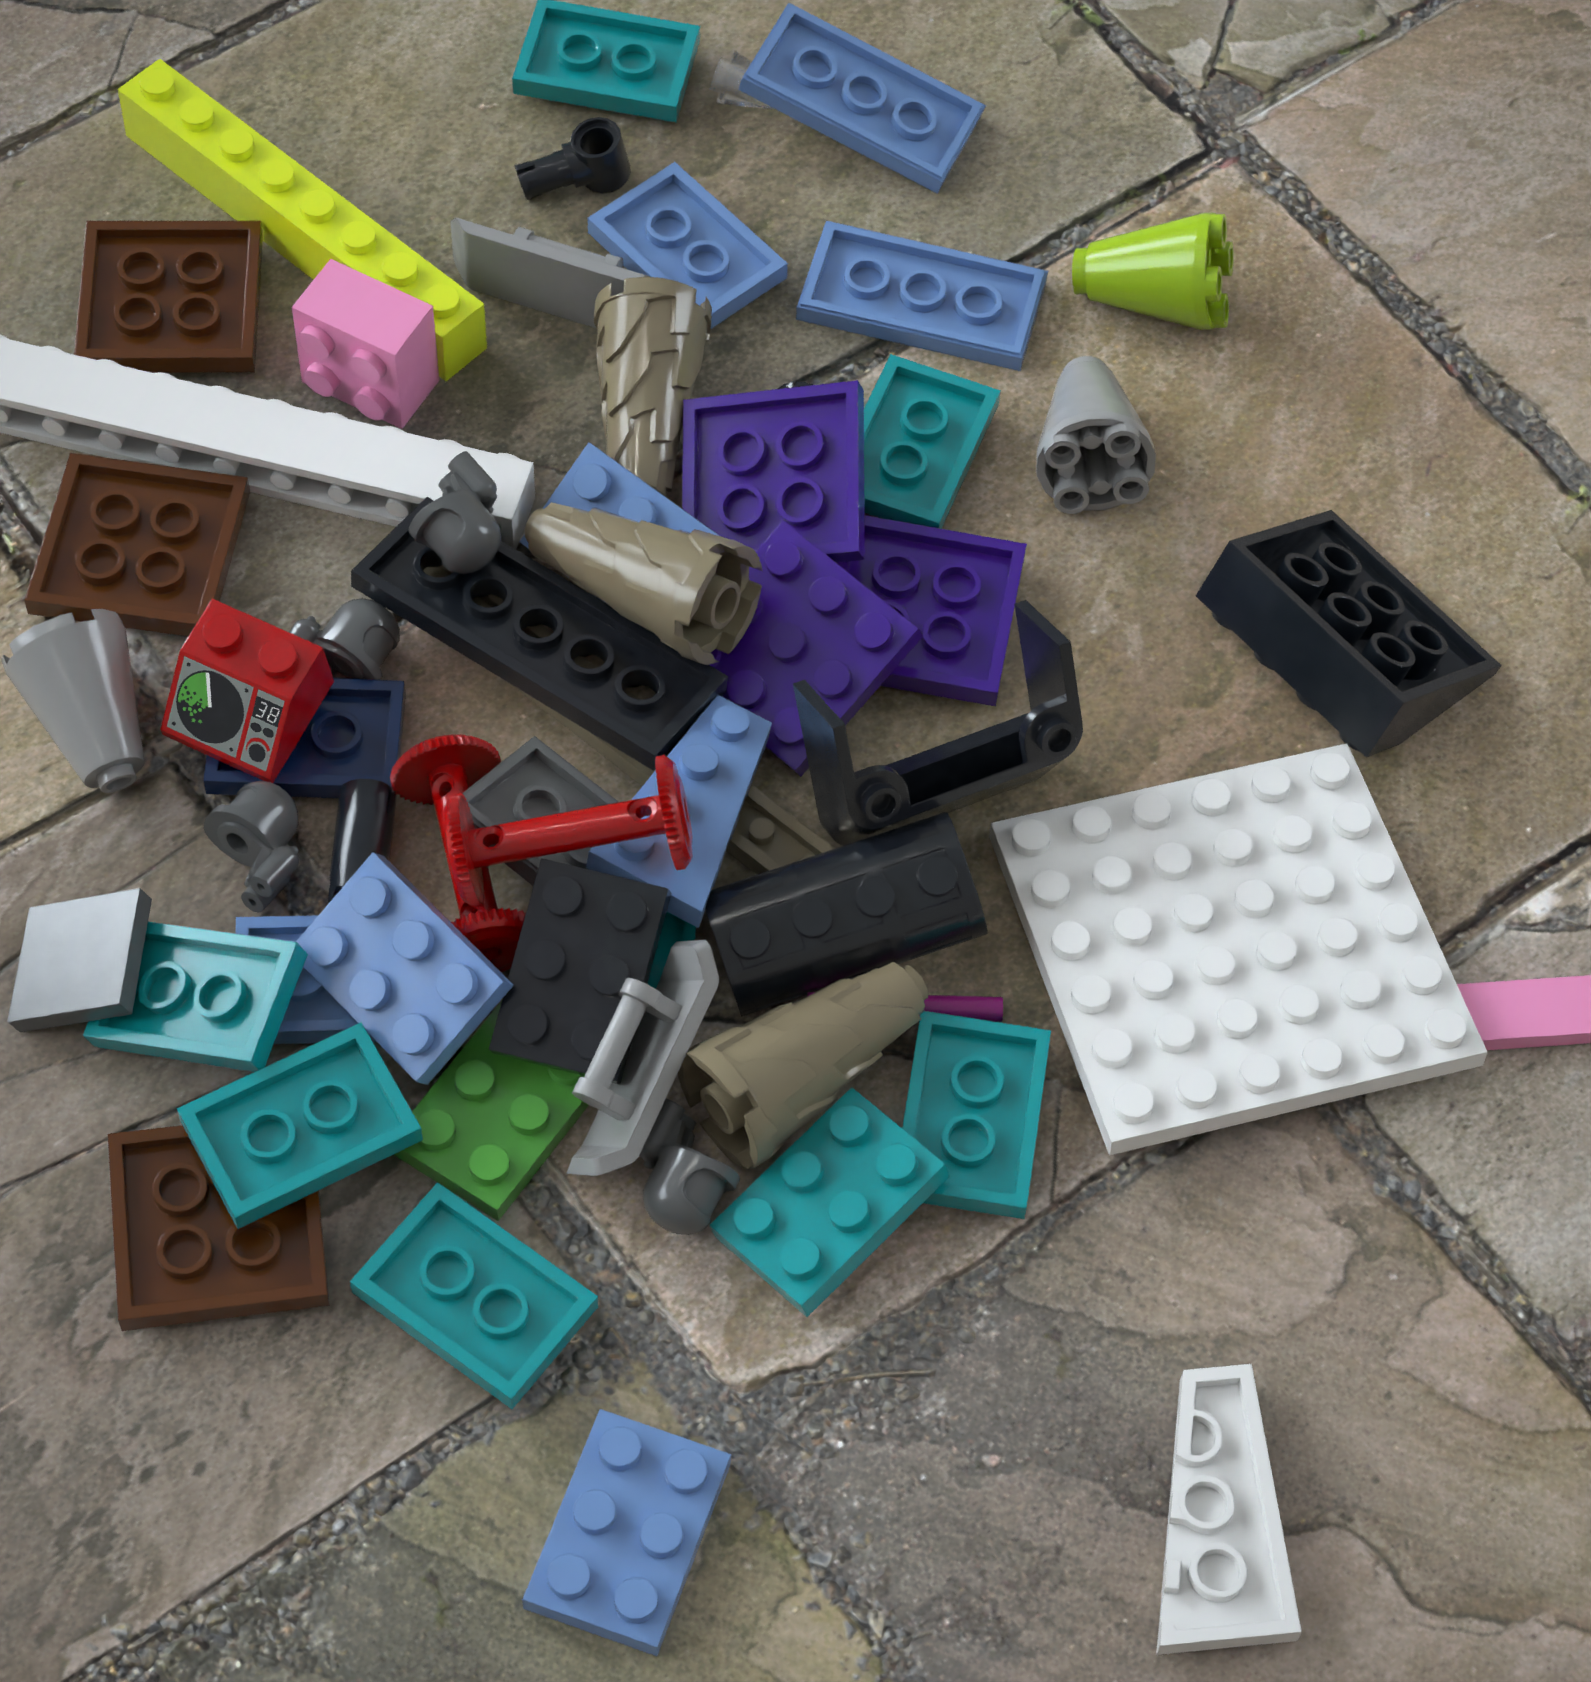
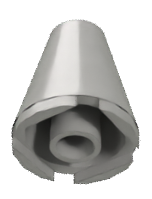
(82, 694)

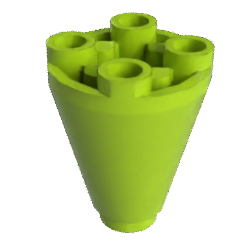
(1162, 271)

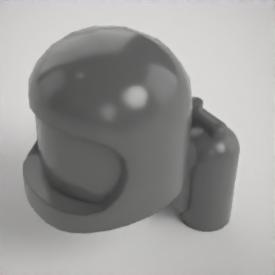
(461, 521)
(355, 637)
(256, 835)
(683, 1180)

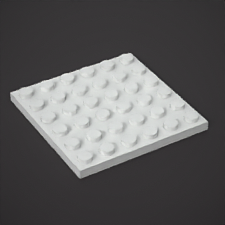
(1233, 948)

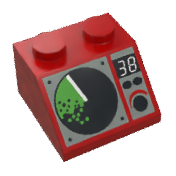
(244, 691)

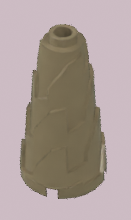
(647, 365)
(667, 580)
(792, 1060)

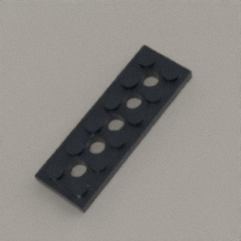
(545, 666)

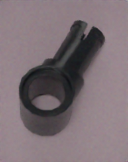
(591, 159)

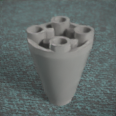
(1093, 442)

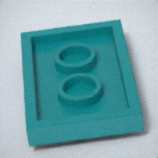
(606, 60)
(921, 440)
(206, 998)
(978, 1108)
(299, 1125)
(829, 1201)
(474, 1295)

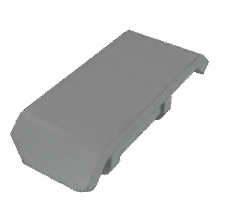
(535, 270)
(654, 1058)

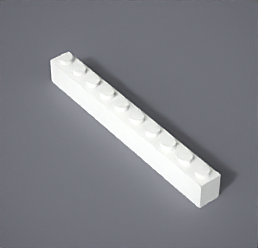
(278, 446)

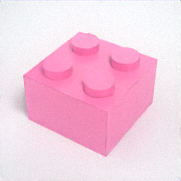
(366, 344)

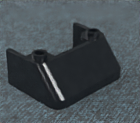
(956, 772)

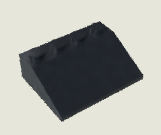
(1344, 630)

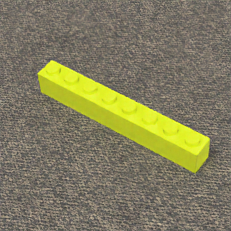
(296, 209)

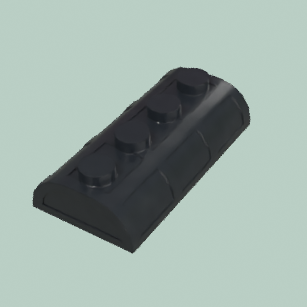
(845, 913)

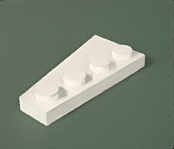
(1225, 1537)

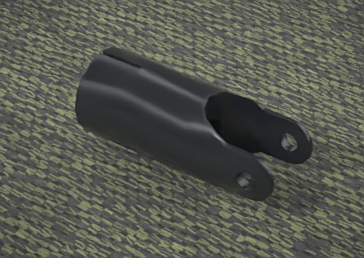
(361, 827)

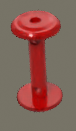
(431, 775)
(566, 831)

